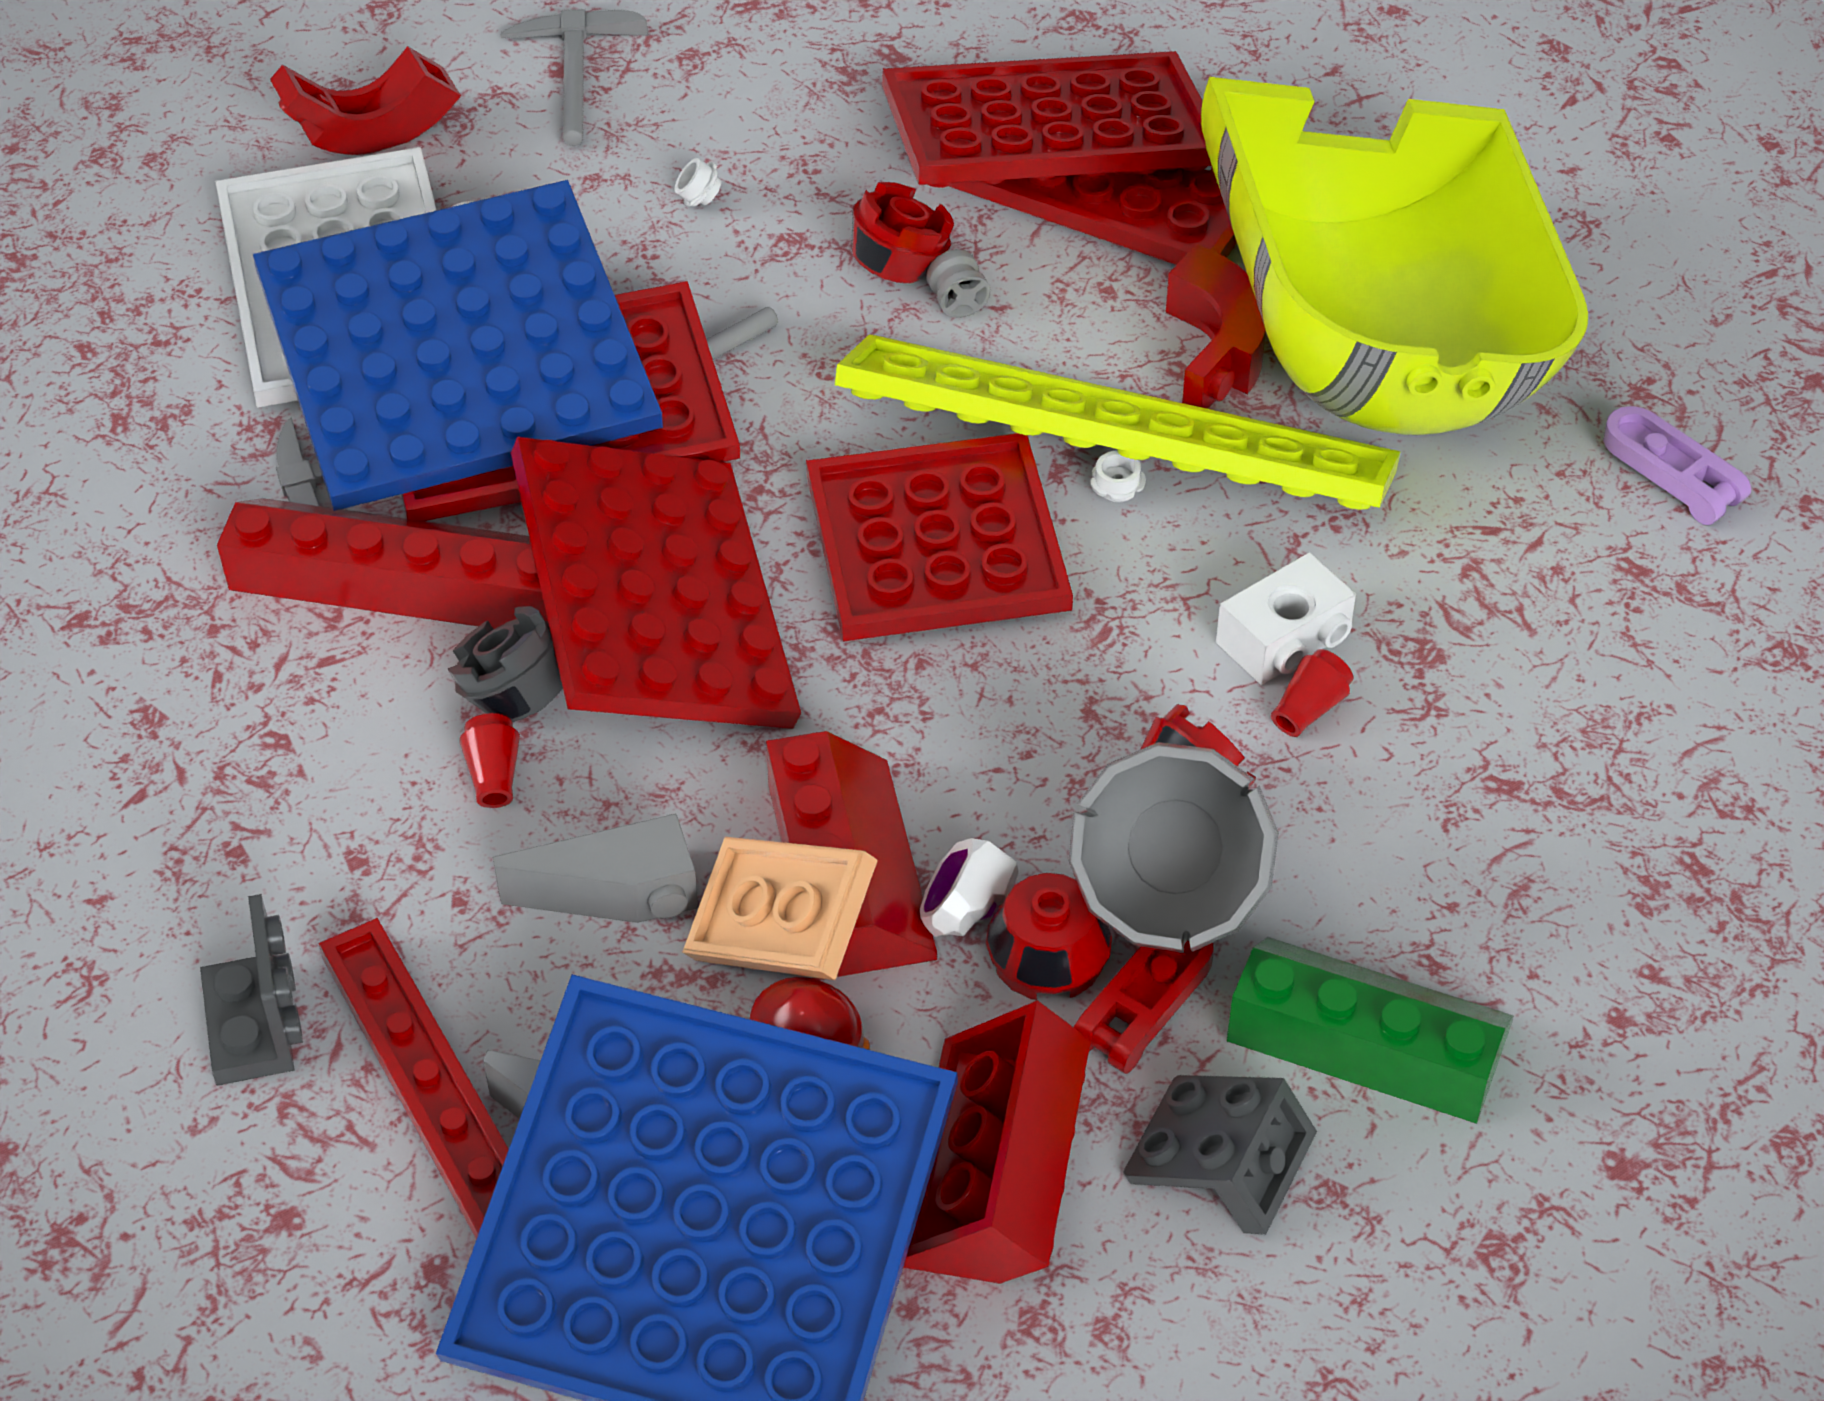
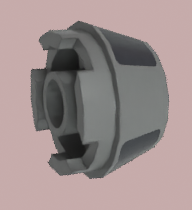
(508, 667)

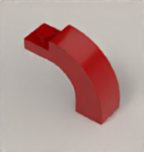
(372, 117)
(1219, 301)

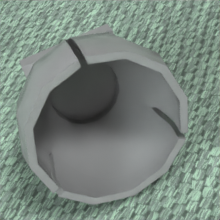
(1173, 847)

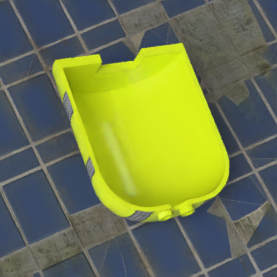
(1398, 272)

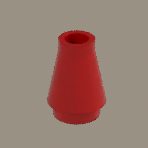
(1315, 688)
(491, 756)

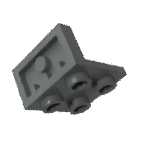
(252, 1006)
(1226, 1137)

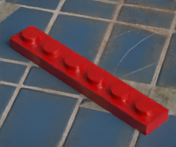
(419, 1065)

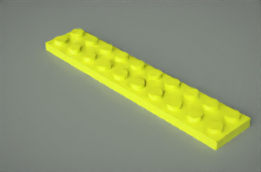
(1121, 420)

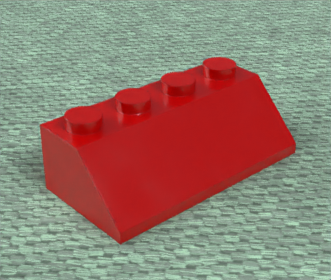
(846, 799)
(1003, 1147)

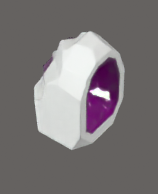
(967, 887)

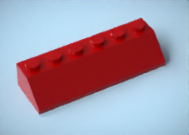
(378, 563)

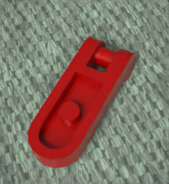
(1145, 997)

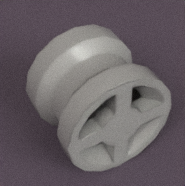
(958, 283)

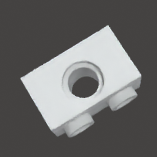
(1285, 618)

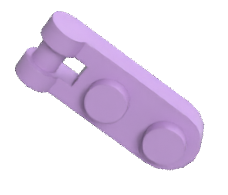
(1675, 462)

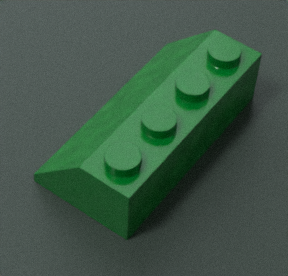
(1368, 1028)

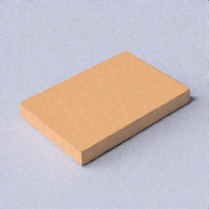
(780, 907)

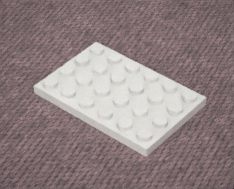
(301, 206)

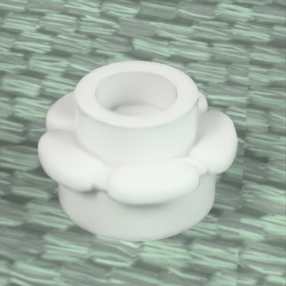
(698, 183)
(1117, 477)

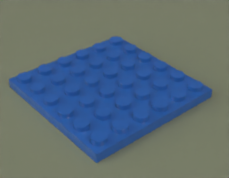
(452, 338)
(698, 1209)

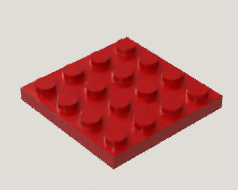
(937, 536)

